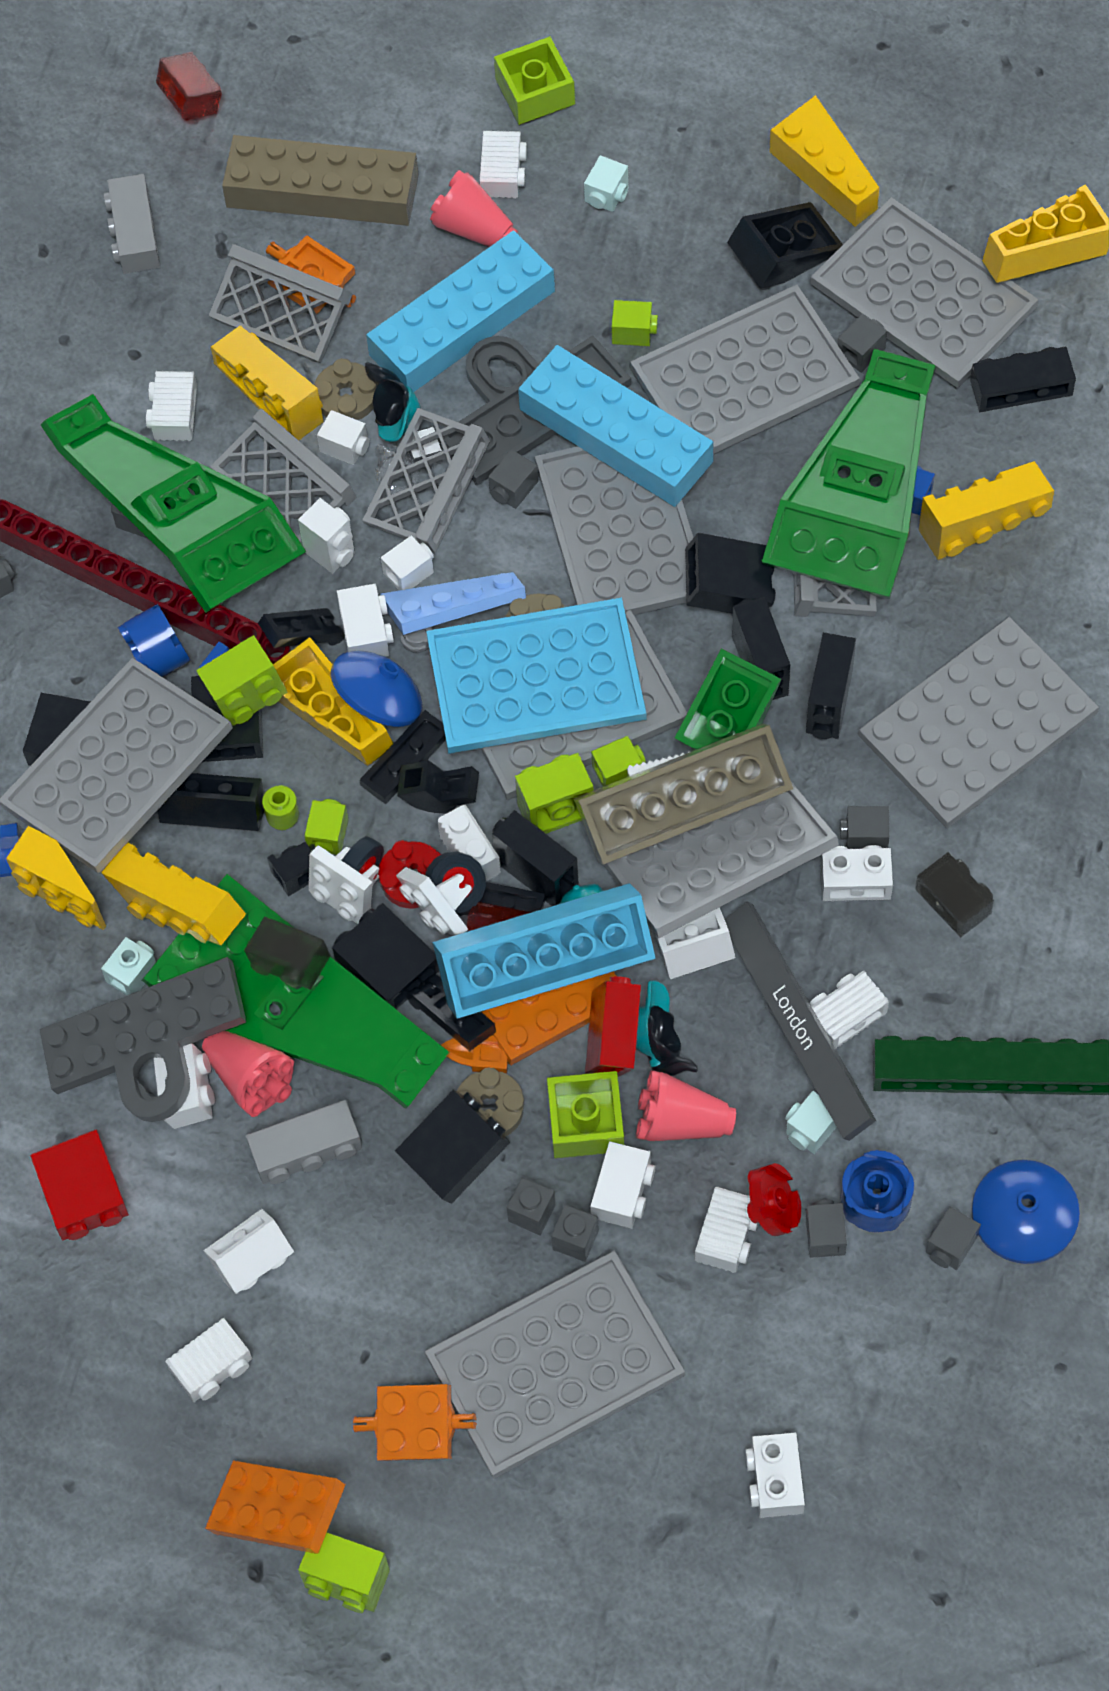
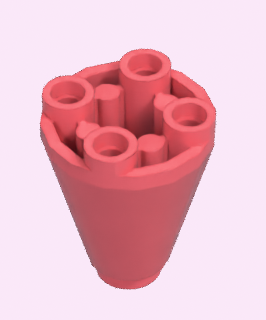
(470, 212)
(250, 1071)
(681, 1111)

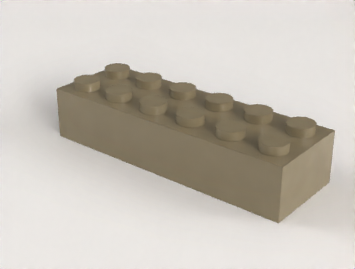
(320, 180)
(683, 793)

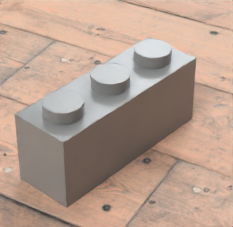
(131, 224)
(304, 1142)

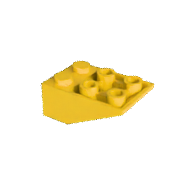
(46, 871)

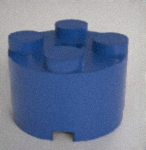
(154, 641)
(877, 1211)

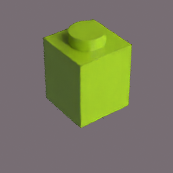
(633, 323)
(613, 759)
(327, 825)

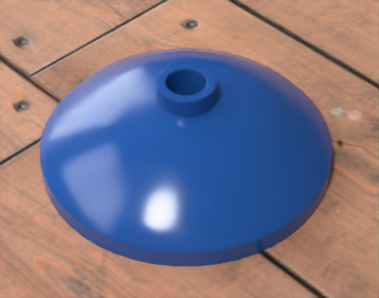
(377, 688)
(1019, 1231)

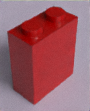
(613, 1026)
(79, 1186)

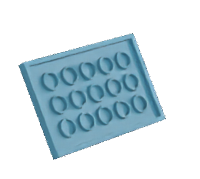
(536, 675)

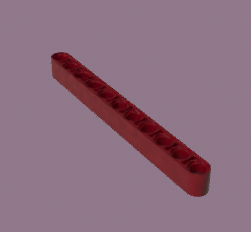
(126, 575)

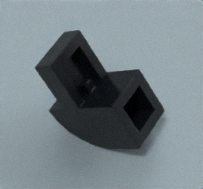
(437, 790)

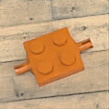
(316, 261)
(414, 1422)

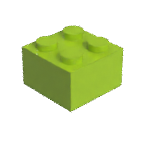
(534, 80)
(242, 681)
(548, 792)
(585, 1113)
(345, 1573)

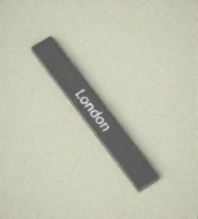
(799, 1022)

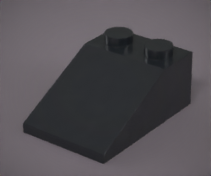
(783, 243)

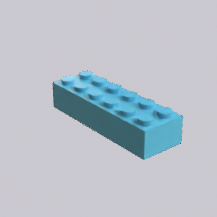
(461, 311)
(616, 425)
(544, 950)

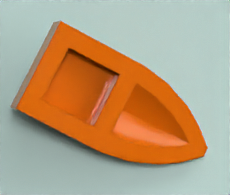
(481, 1057)

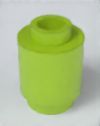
(280, 807)

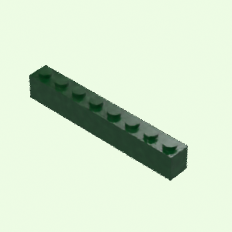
(991, 1066)

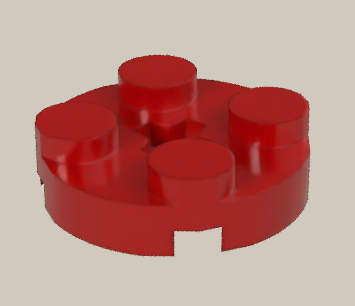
(403, 854)
(772, 1200)

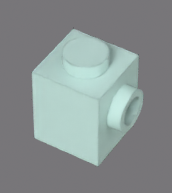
(606, 184)
(128, 966)
(809, 1124)

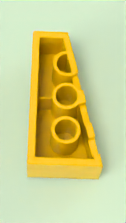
(825, 161)
(1050, 238)
(269, 381)
(983, 509)
(314, 699)
(172, 897)

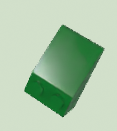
(729, 701)

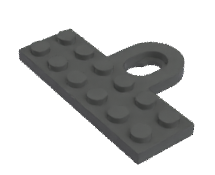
(501, 416)
(144, 1027)

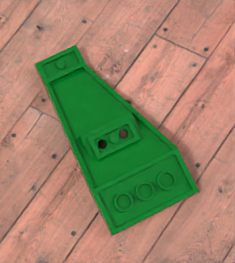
(846, 526)
(215, 539)
(330, 1026)

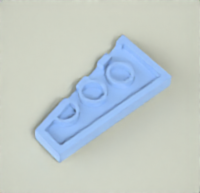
(440, 603)

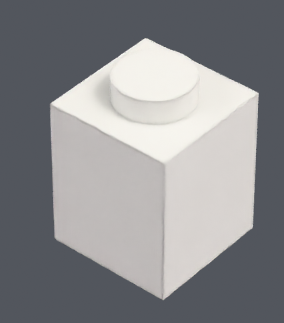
(343, 438)
(408, 564)

